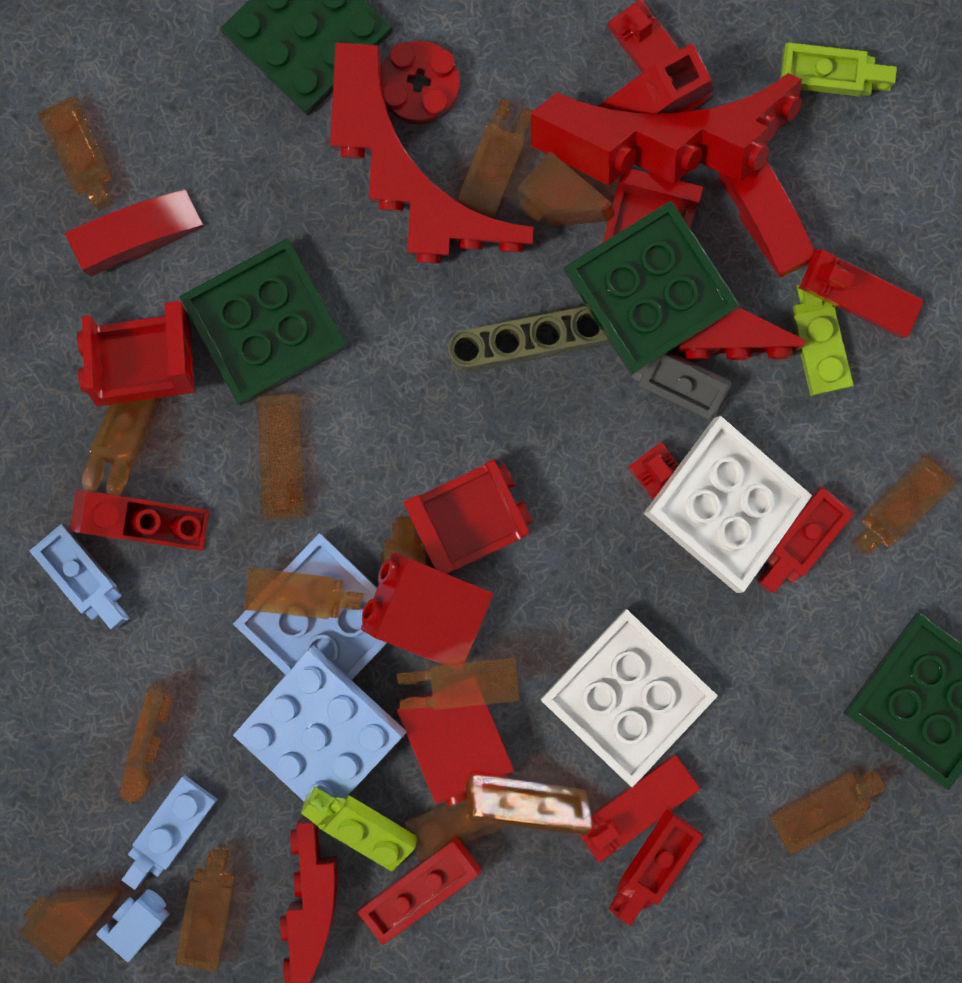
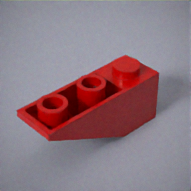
(665, 85)
(740, 336)
(139, 520)

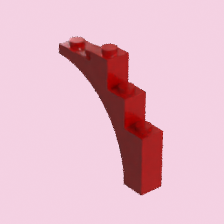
(363, 126)
(666, 144)

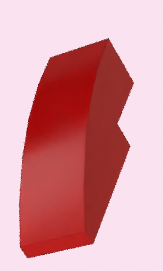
(770, 219)
(133, 231)

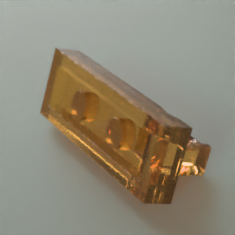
(281, 457)
(527, 805)

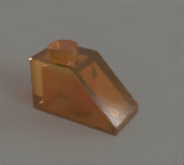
(562, 196)
(65, 919)

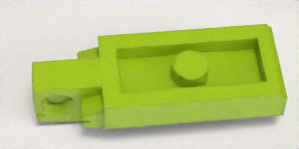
(836, 70)
(824, 350)
(359, 827)

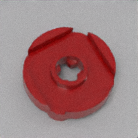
(438, 68)

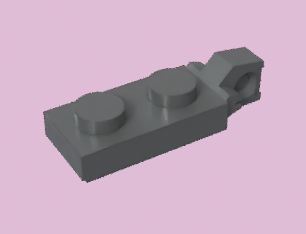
(684, 384)

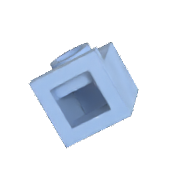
(135, 924)

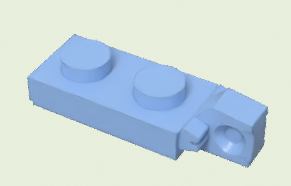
(80, 576)
(168, 830)

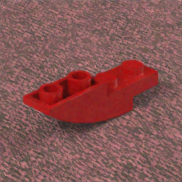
(308, 921)

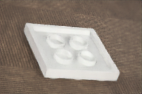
(728, 504)
(628, 697)

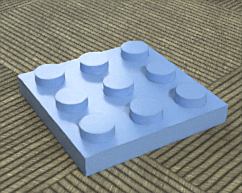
(340, 639)
(319, 729)

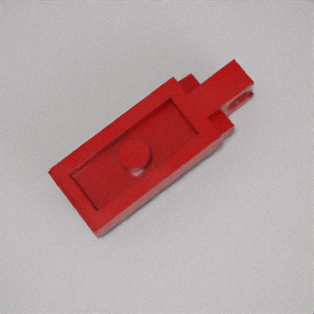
(805, 539)
(655, 866)

